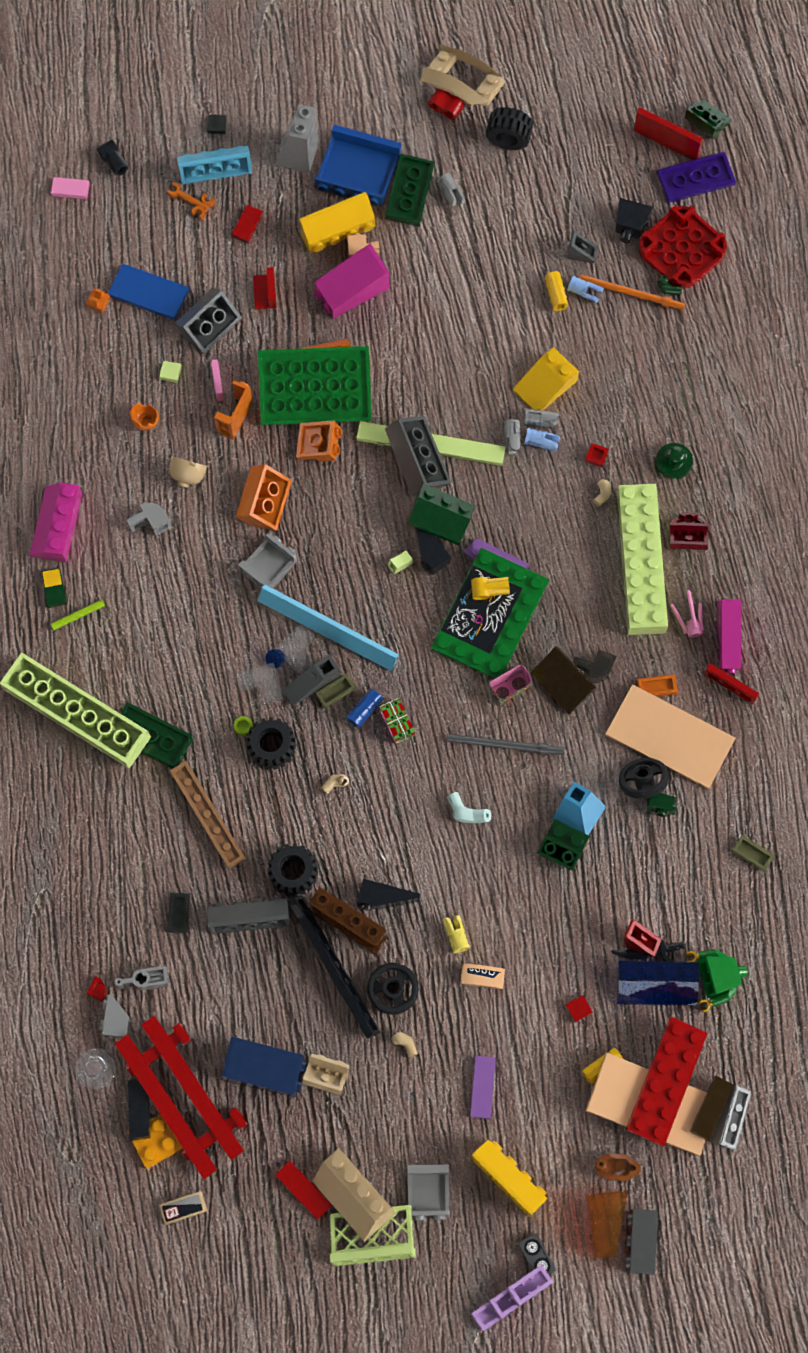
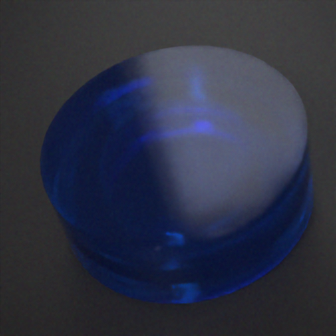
(275, 656)

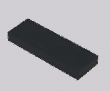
(138, 1111)

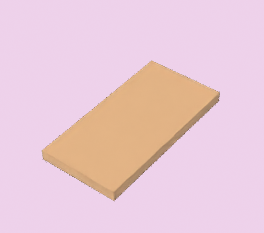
(670, 736)
(618, 1091)

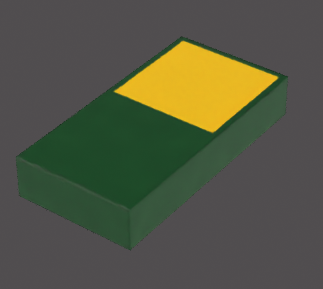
(54, 587)

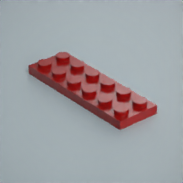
(666, 1081)

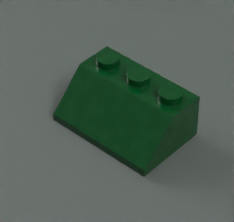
(440, 514)

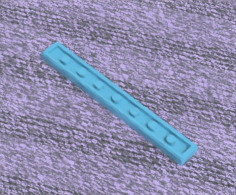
(328, 627)

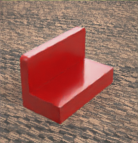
(265, 290)

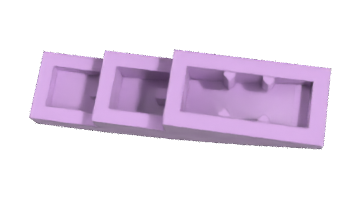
(512, 1298)

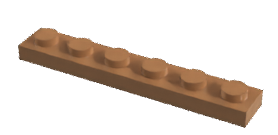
(207, 815)

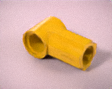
(484, 588)

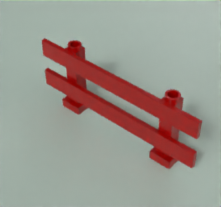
(165, 1047)

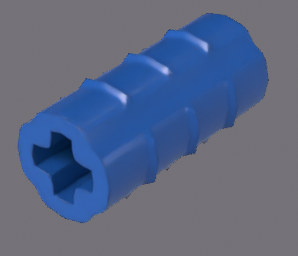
(364, 708)

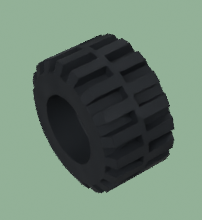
(509, 128)
(267, 728)
(299, 885)

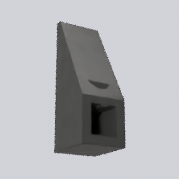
(312, 680)

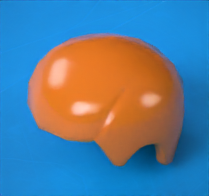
(144, 416)

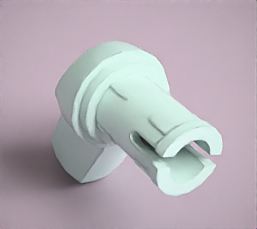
(466, 814)

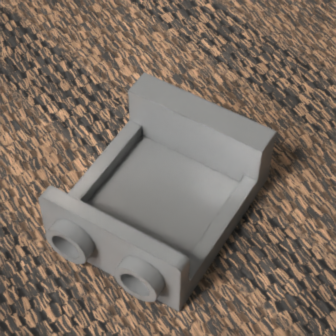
(268, 562)
(428, 1191)

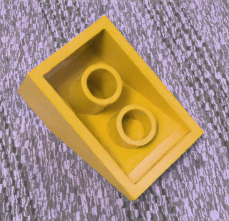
(546, 380)

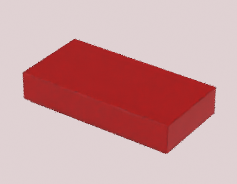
(247, 223)

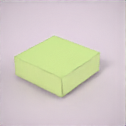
(170, 371)

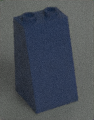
(263, 1067)

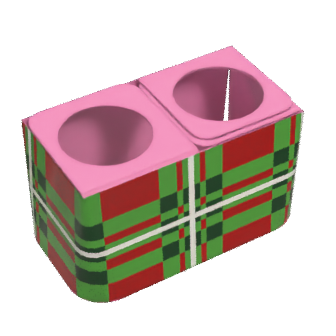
(511, 675)
(397, 720)

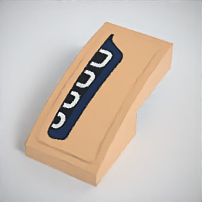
(482, 976)

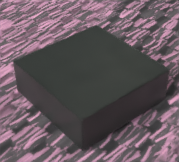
(217, 124)

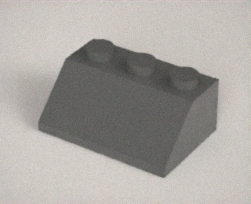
(208, 320)

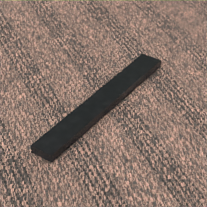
(334, 967)

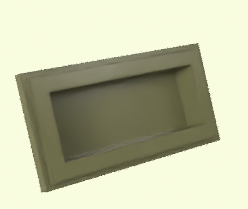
(335, 690)
(753, 853)

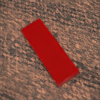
(731, 683)
(303, 1190)

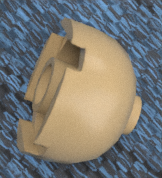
(186, 471)

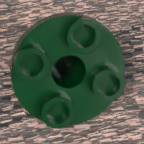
(674, 461)

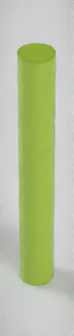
(78, 614)

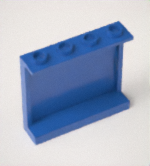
(358, 164)

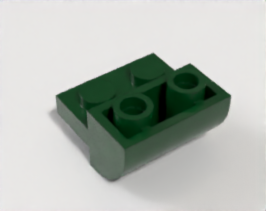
(707, 118)
(563, 845)

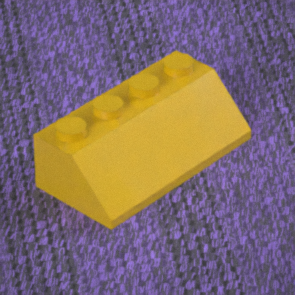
(337, 222)
(508, 1177)

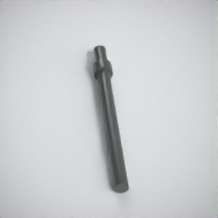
(543, 748)

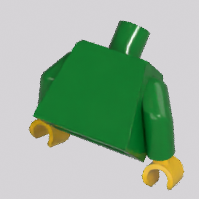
(719, 975)

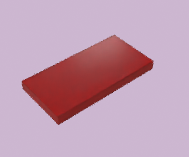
(668, 134)

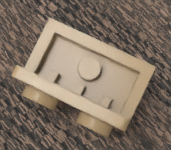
(326, 1074)

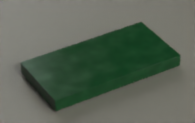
(409, 190)
(167, 742)

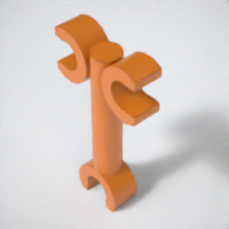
(201, 207)

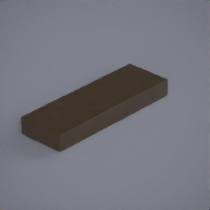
(711, 1108)

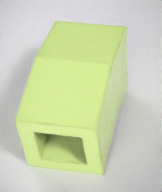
(400, 562)

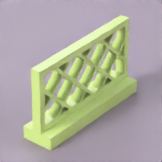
(375, 1253)

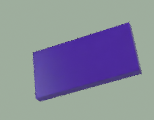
(696, 177)

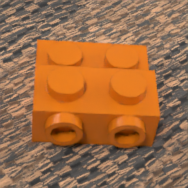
(318, 441)

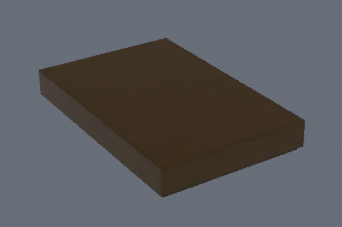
(563, 680)

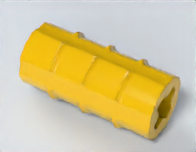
(556, 291)
(591, 1071)

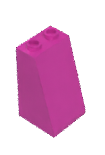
(352, 282)

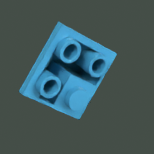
(579, 809)

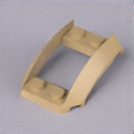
(437, 75)

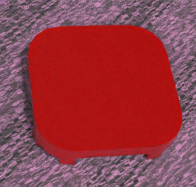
(682, 246)

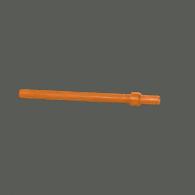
(665, 301)

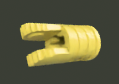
(456, 937)

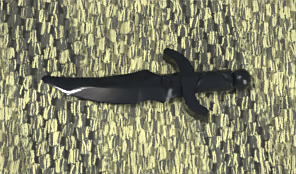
(662, 949)

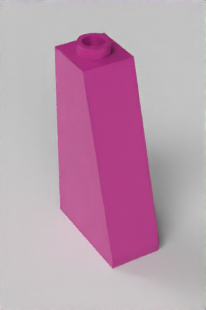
(729, 634)

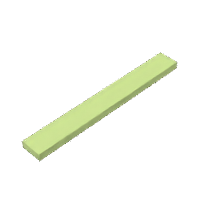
(446, 445)

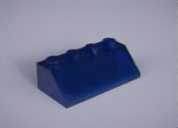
(657, 983)

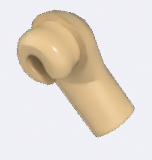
(605, 492)
(335, 780)
(406, 1041)

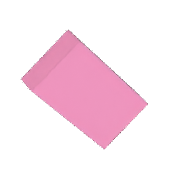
(70, 188)
(217, 380)

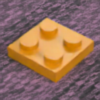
(160, 1145)

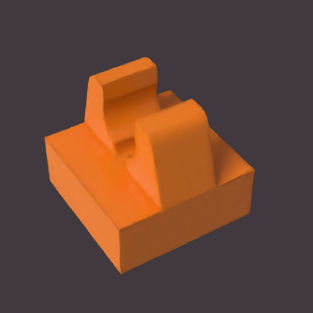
(98, 300)

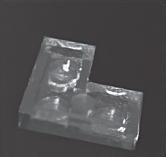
(293, 648)
(264, 678)

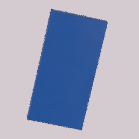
(148, 291)

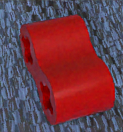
(446, 104)

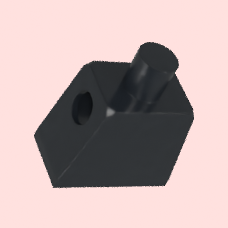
(631, 219)

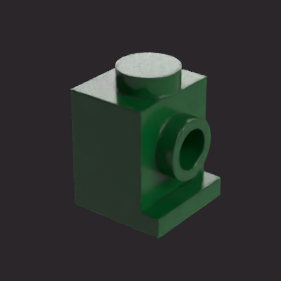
(662, 805)

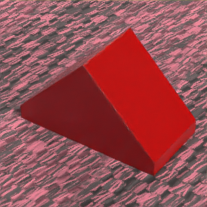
(641, 939)

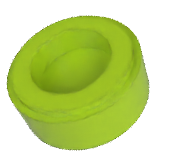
(242, 725)

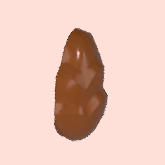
(617, 1167)

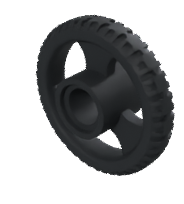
(643, 773)
(375, 987)

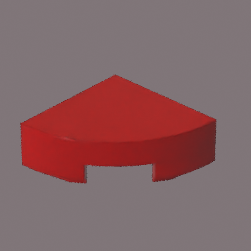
(97, 989)

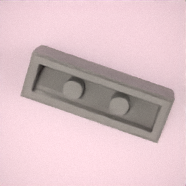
(731, 1119)

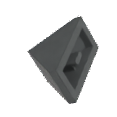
(581, 248)

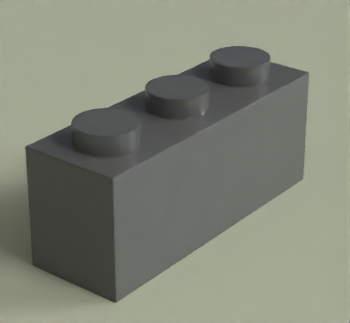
(642, 1241)

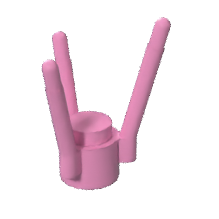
(695, 626)

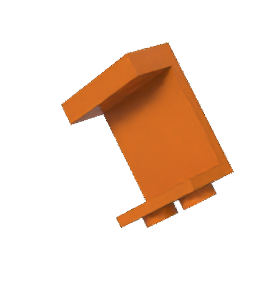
(229, 425)

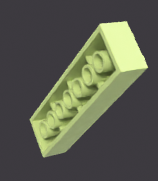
(642, 559)
(75, 710)

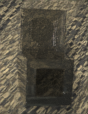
(599, 669)

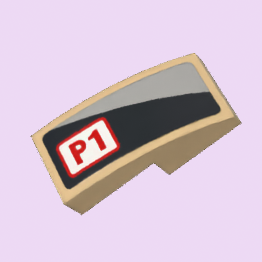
(183, 1208)

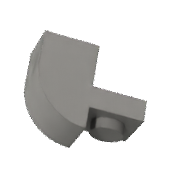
(152, 515)

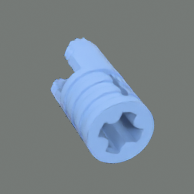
(581, 287)
(542, 439)

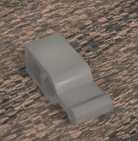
(156, 978)

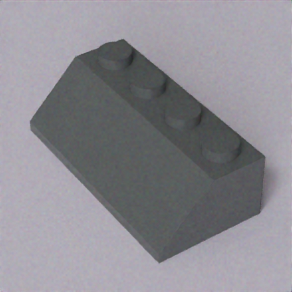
(417, 454)
(248, 916)

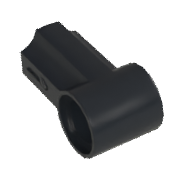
(110, 153)

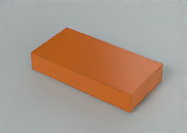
(659, 685)

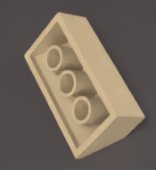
(352, 1195)

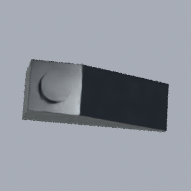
(432, 553)
(381, 896)

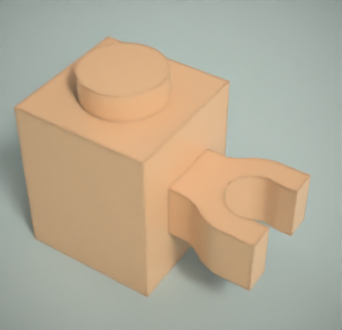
(357, 242)

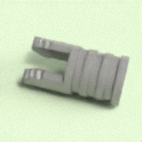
(450, 189)
(541, 418)
(512, 436)

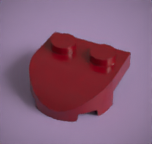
(688, 532)

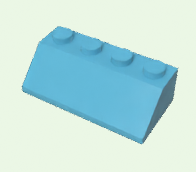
(214, 164)

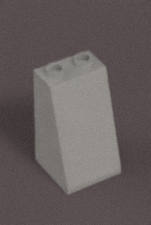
(299, 140)

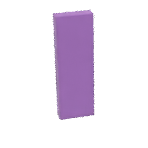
(482, 1087)

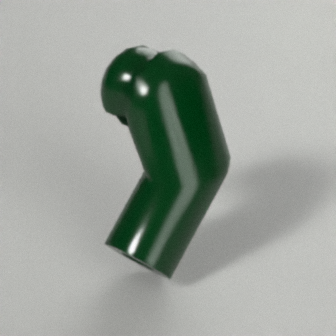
(667, 288)

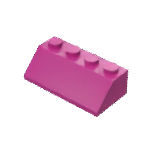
(56, 522)

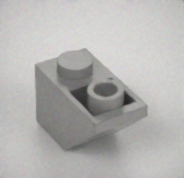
(116, 1021)

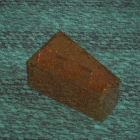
(605, 1222)

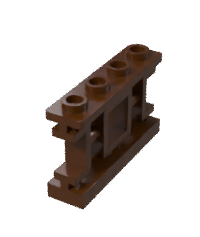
(348, 920)

